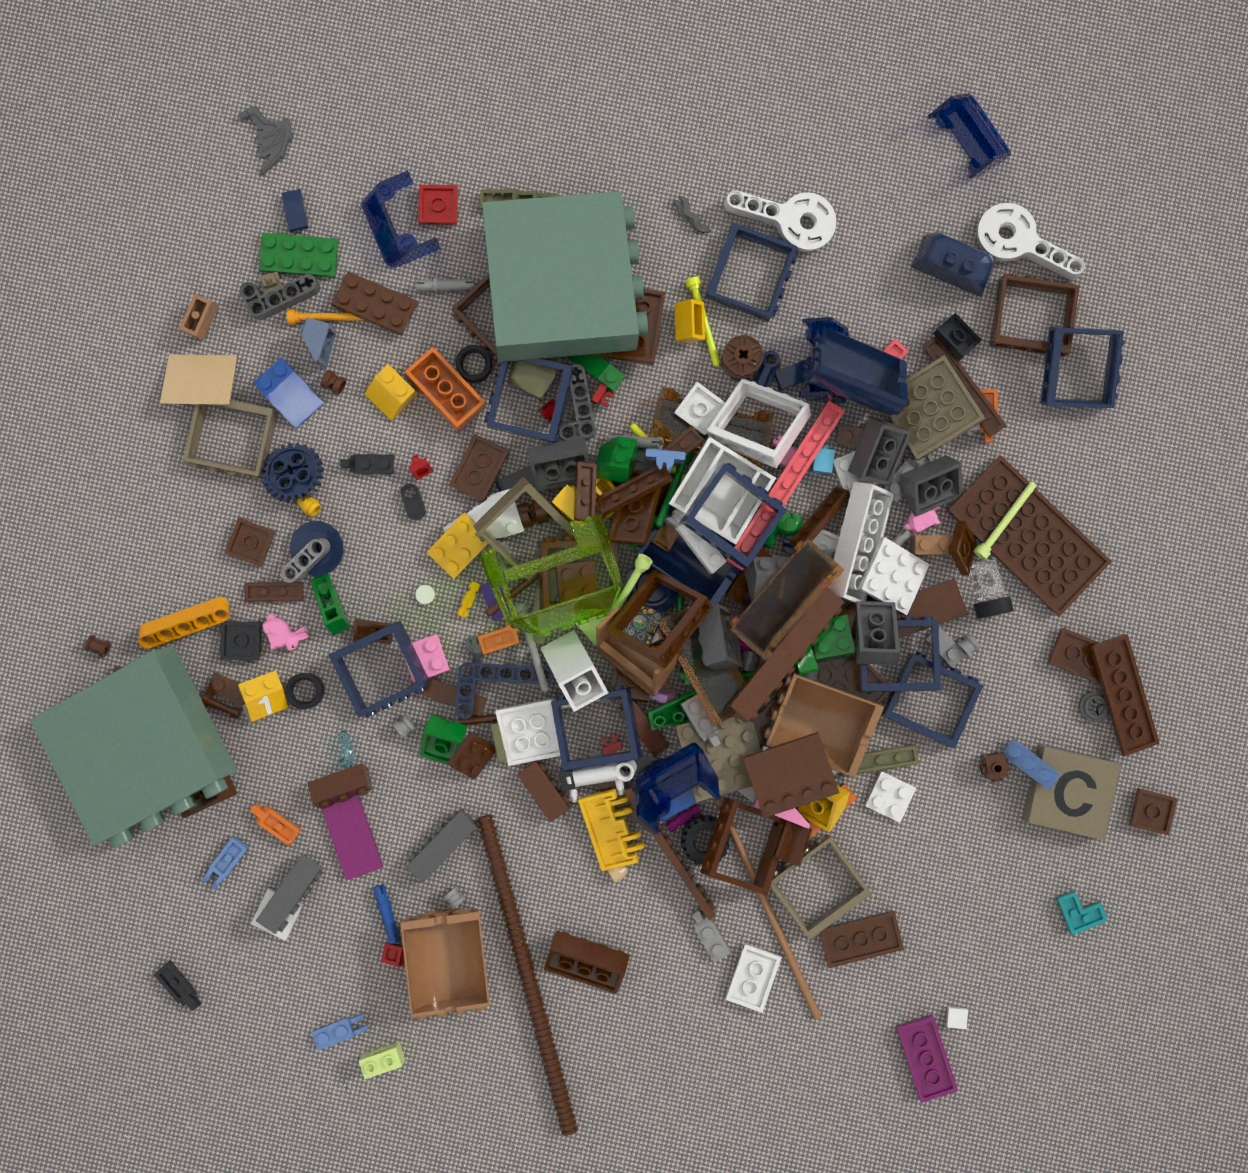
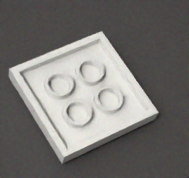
(893, 575)
(528, 732)

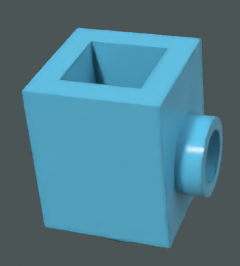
(823, 461)

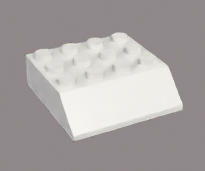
(729, 504)

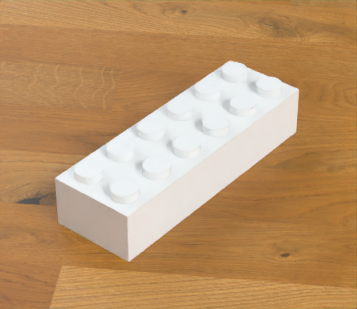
(859, 537)

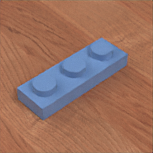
(1031, 764)

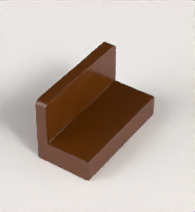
(793, 843)

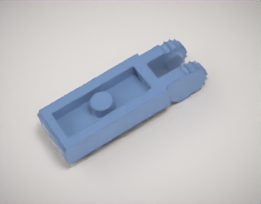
(226, 861)
(337, 1031)

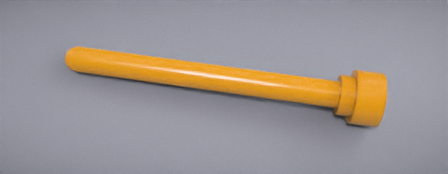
(295, 317)

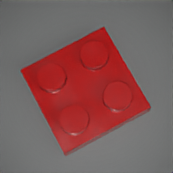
(438, 204)

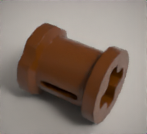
(97, 646)

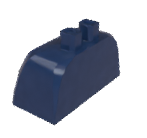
(954, 262)

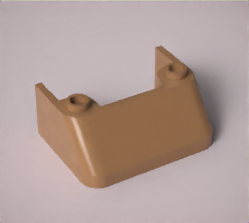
(632, 664)

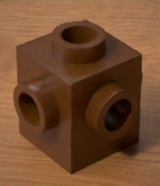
(995, 760)

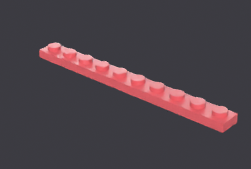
(791, 474)

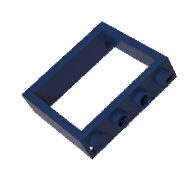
(762, 239)
(1052, 362)
(494, 400)
(714, 540)
(926, 621)
(410, 655)
(952, 673)
(635, 752)

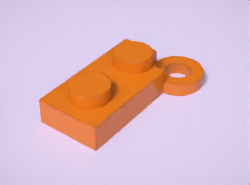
(498, 639)

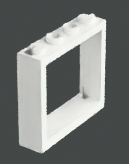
(750, 448)

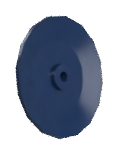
(316, 530)
(661, 599)

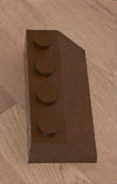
(587, 962)

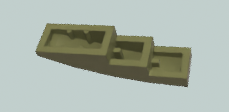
(490, 195)

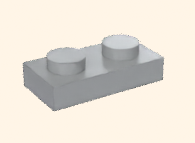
(948, 648)

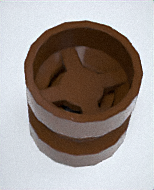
(333, 382)

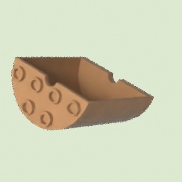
(838, 716)
(445, 963)

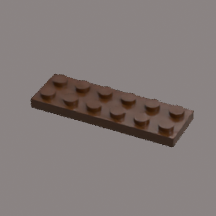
(1124, 694)

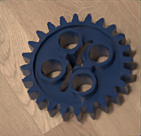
(297, 488)

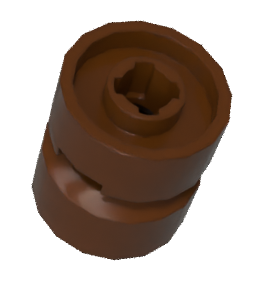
(541, 515)

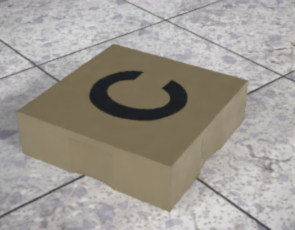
(1080, 797)

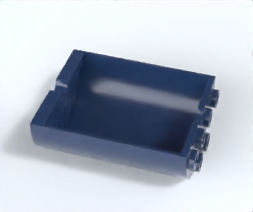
(857, 372)
(686, 568)

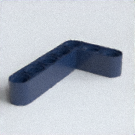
(495, 677)

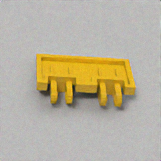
(607, 832)

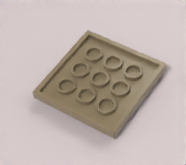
(936, 408)
(727, 759)

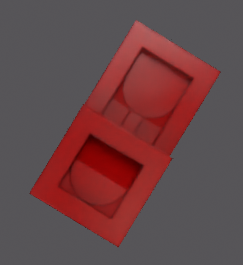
(393, 955)

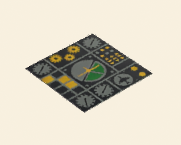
(644, 625)

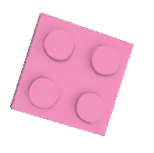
(431, 656)

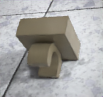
(270, 281)

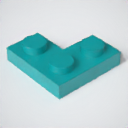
(1080, 918)

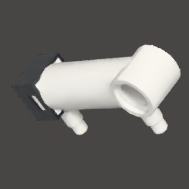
(596, 774)

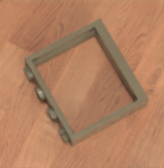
(196, 429)
(499, 507)
(839, 909)

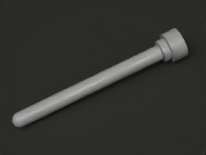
(522, 609)

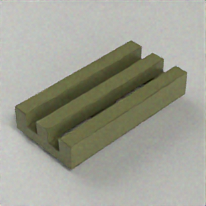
(498, 742)

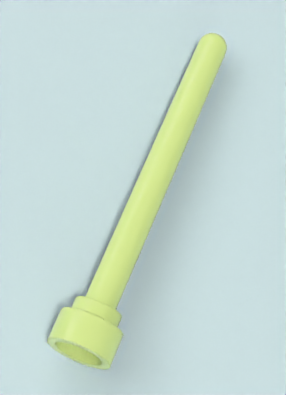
(984, 549)
(642, 564)

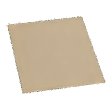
(198, 379)

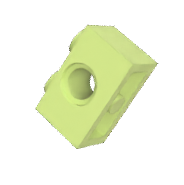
(381, 1060)

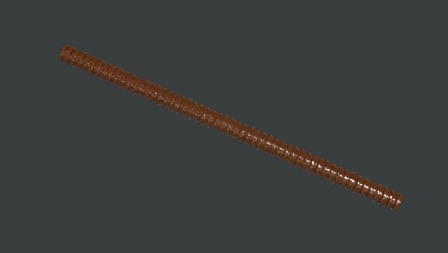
(528, 976)

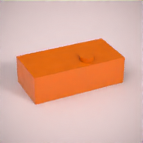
(445, 389)

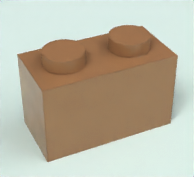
(198, 317)
(931, 545)

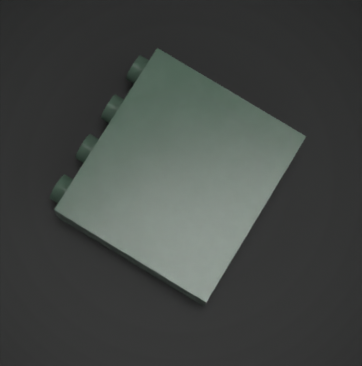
(563, 276)
(134, 747)

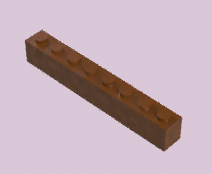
(781, 662)

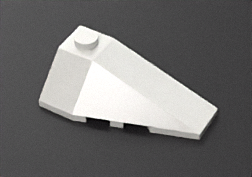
(505, 525)

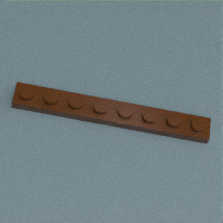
(676, 860)

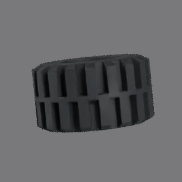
(690, 830)

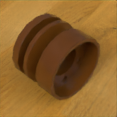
(742, 368)

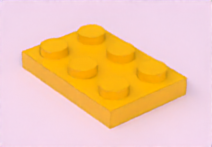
(457, 546)

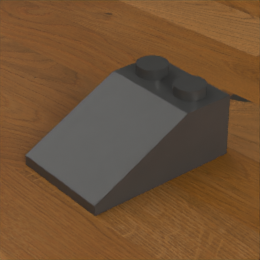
(876, 633)

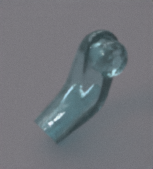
(347, 748)

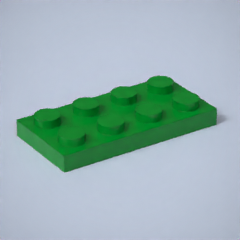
(298, 255)

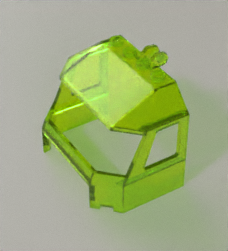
(590, 540)

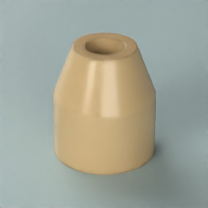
(617, 874)

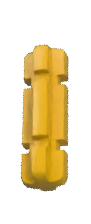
(468, 599)

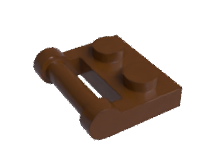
(227, 689)

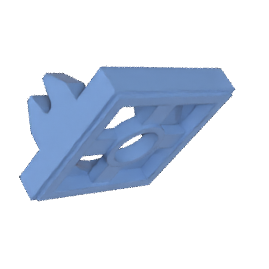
(666, 457)

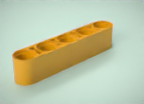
(184, 622)

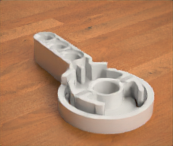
(789, 216)
(1024, 240)

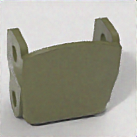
(532, 378)

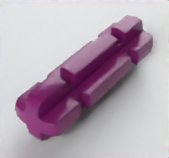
(683, 817)

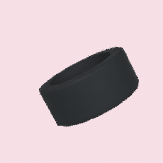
(474, 349)
(993, 607)
(289, 691)

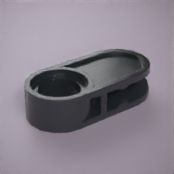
(414, 506)

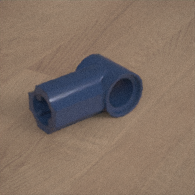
(767, 372)

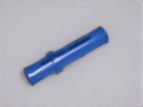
(384, 907)

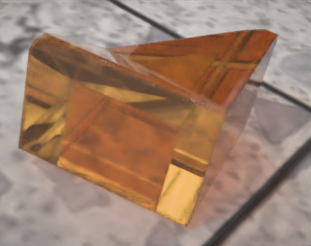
(665, 537)

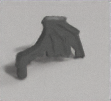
(273, 138)

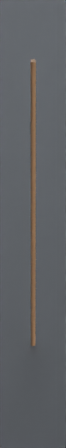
(768, 909)

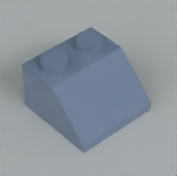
(319, 339)

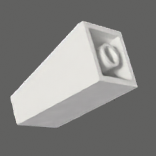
(574, 670)

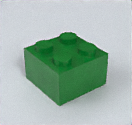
(835, 641)

